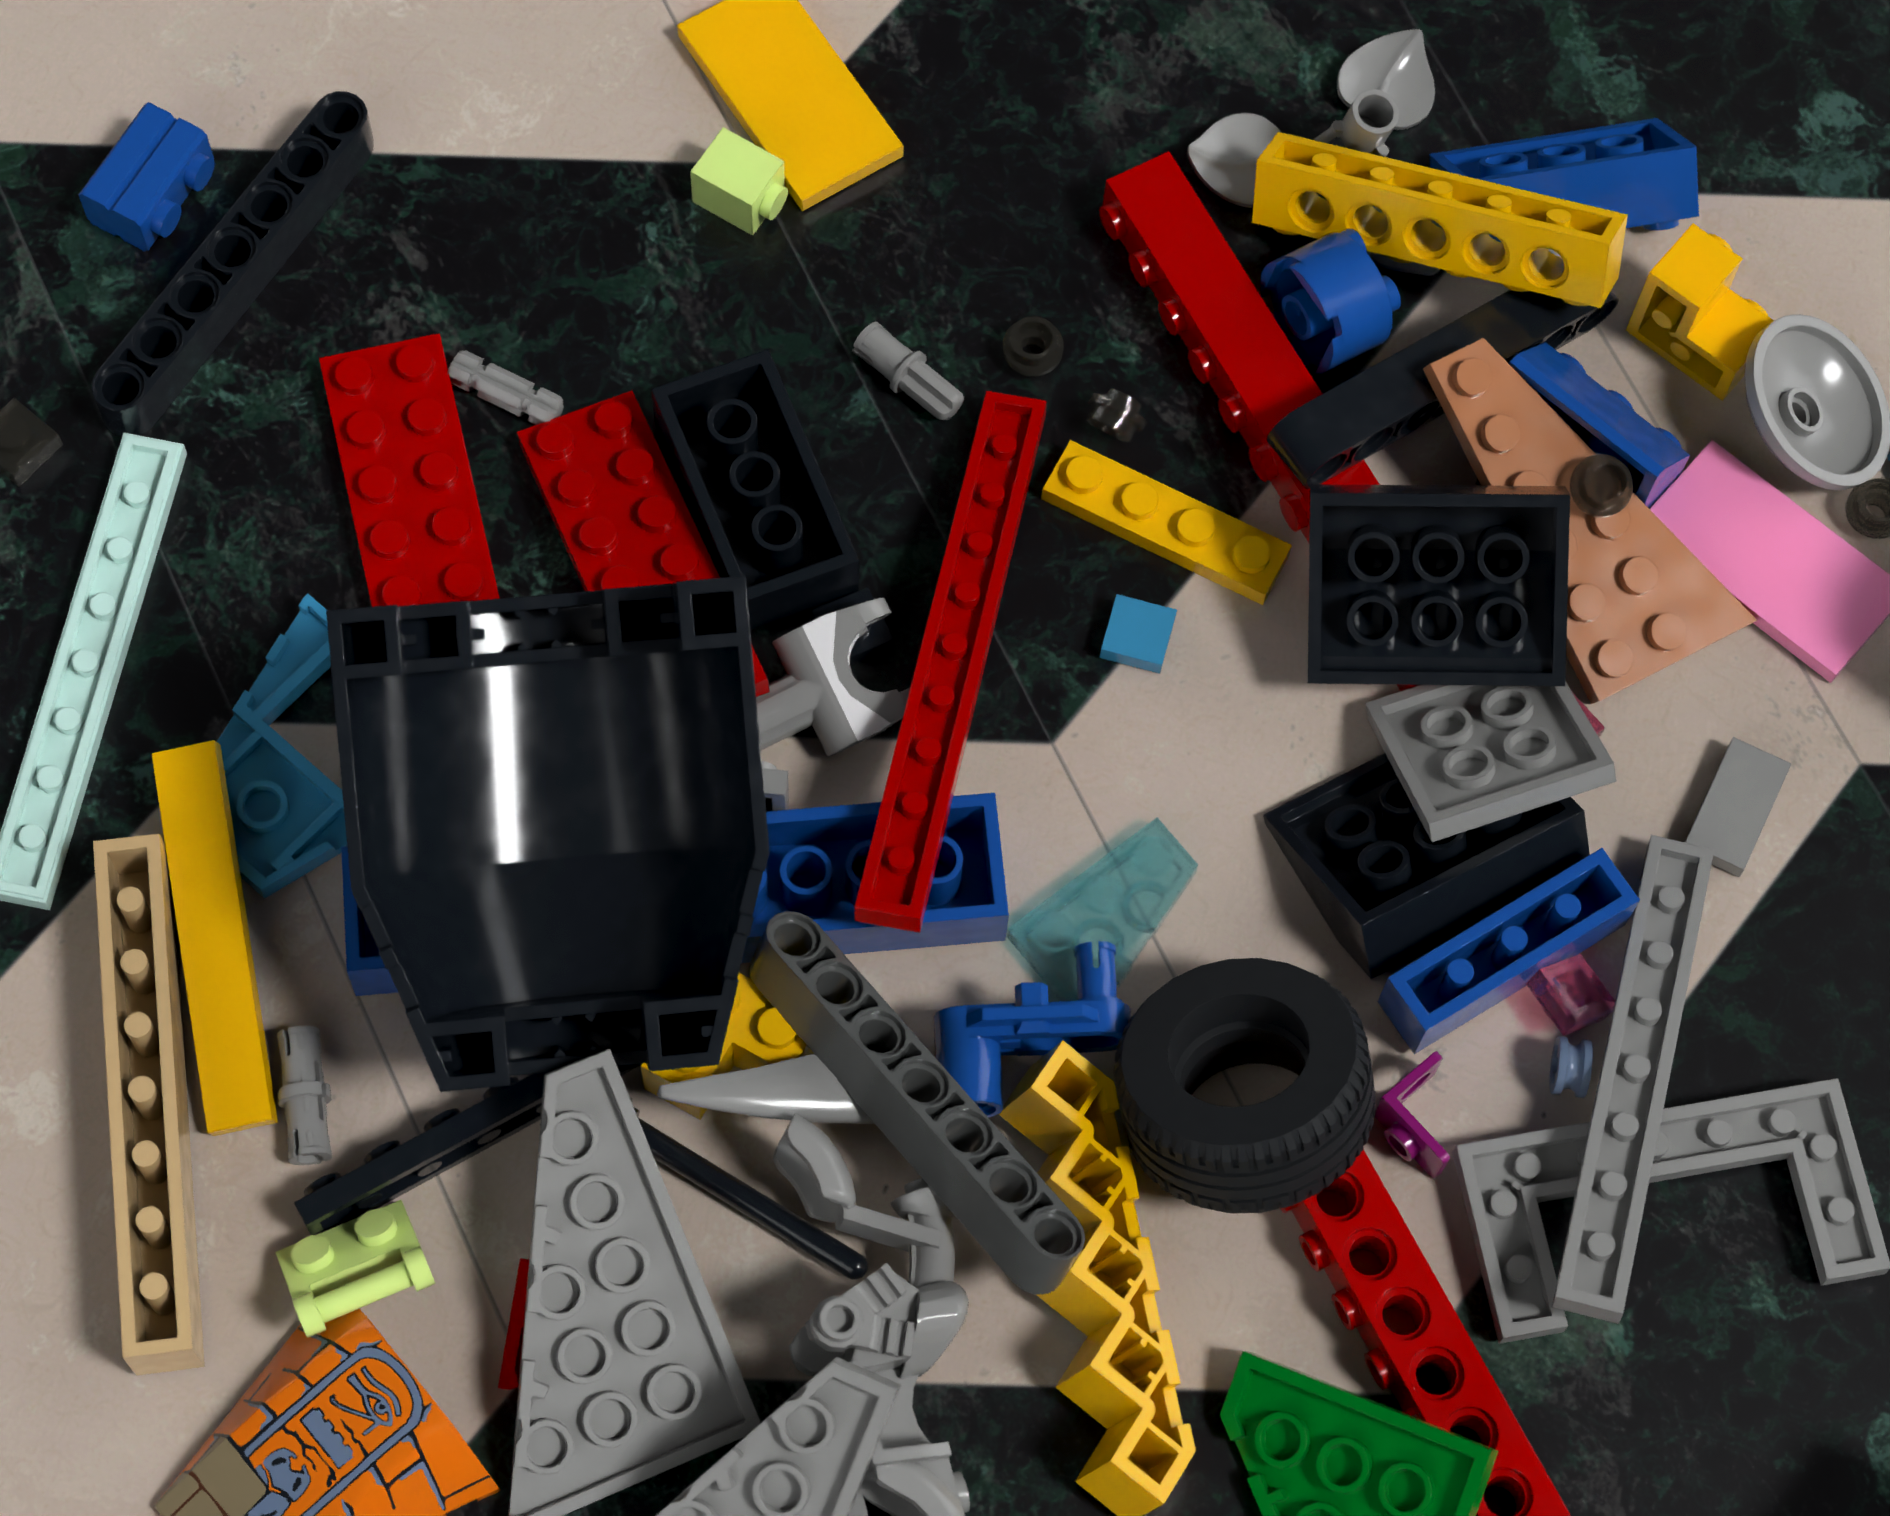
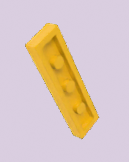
(1166, 522)

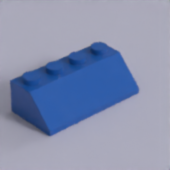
(1619, 167)

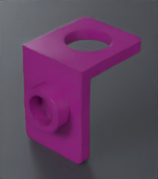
(1402, 1130)

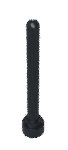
(754, 1203)

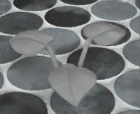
(1386, 91)

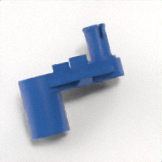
(976, 1036)

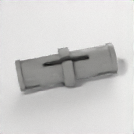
(304, 1095)

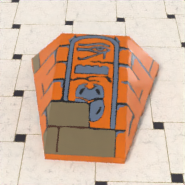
(332, 1434)

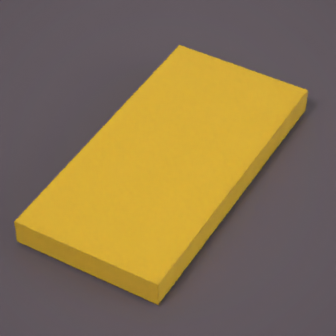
(791, 94)

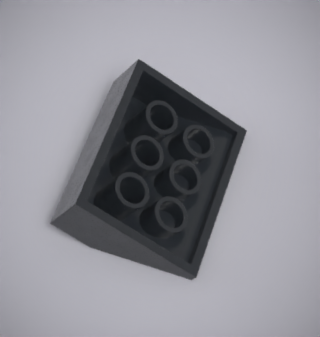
(1438, 584)
(1395, 890)

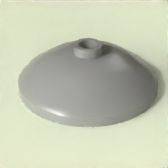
(1817, 402)

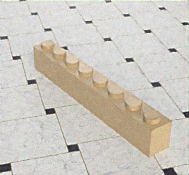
(147, 1107)

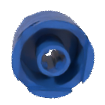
(1331, 299)

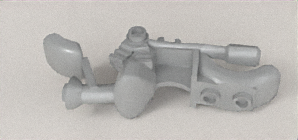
(884, 1320)

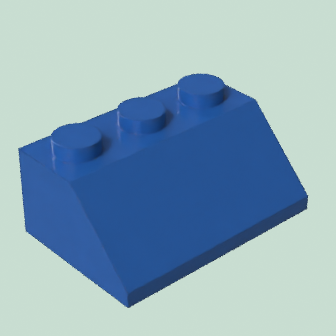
(1604, 420)

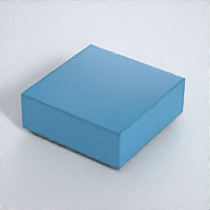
(1138, 633)

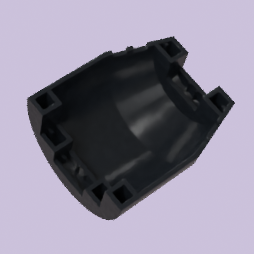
(555, 820)

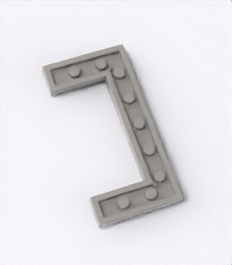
(1798, 1123)

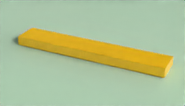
(214, 938)

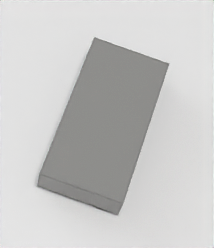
(1738, 804)

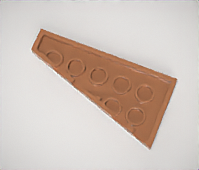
(1632, 584)

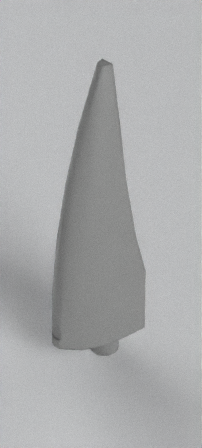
(773, 1092)

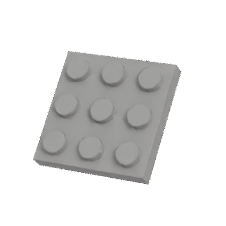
(1487, 751)

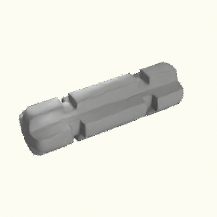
(504, 388)

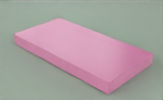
(1777, 560)

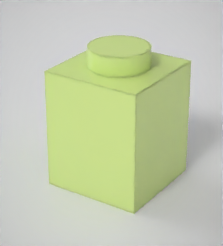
(739, 182)

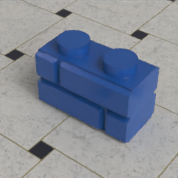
(148, 177)

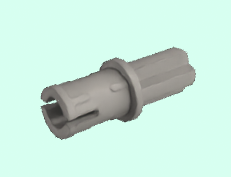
(907, 371)

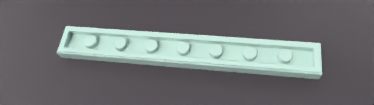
(87, 669)

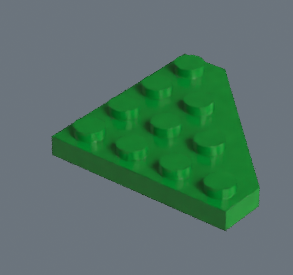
(1343, 1454)

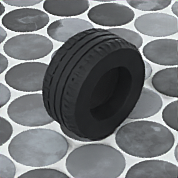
(1259, 1152)

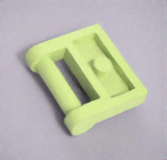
(353, 1266)

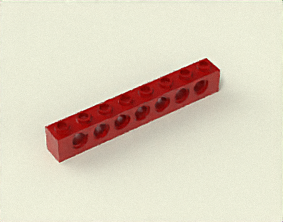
(1438, 1337)

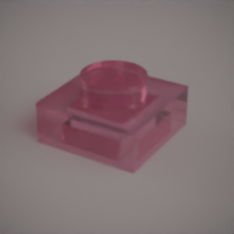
(1571, 994)

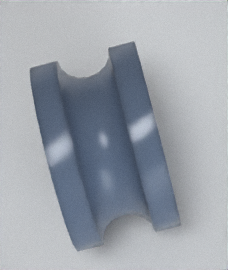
(1571, 1067)

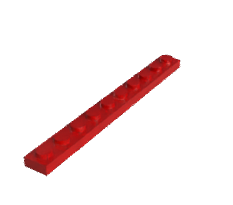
(950, 665)

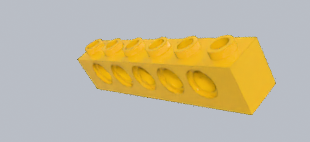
(1465, 207)

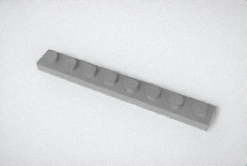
(1633, 1081)

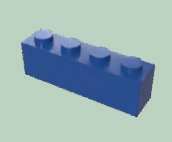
(1507, 950)

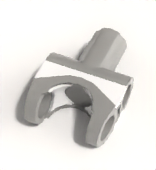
(821, 684)

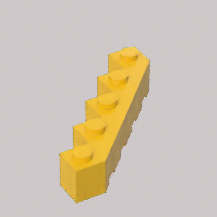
(1127, 1361)

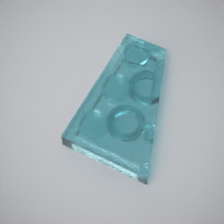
(1112, 901)

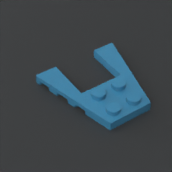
(280, 803)

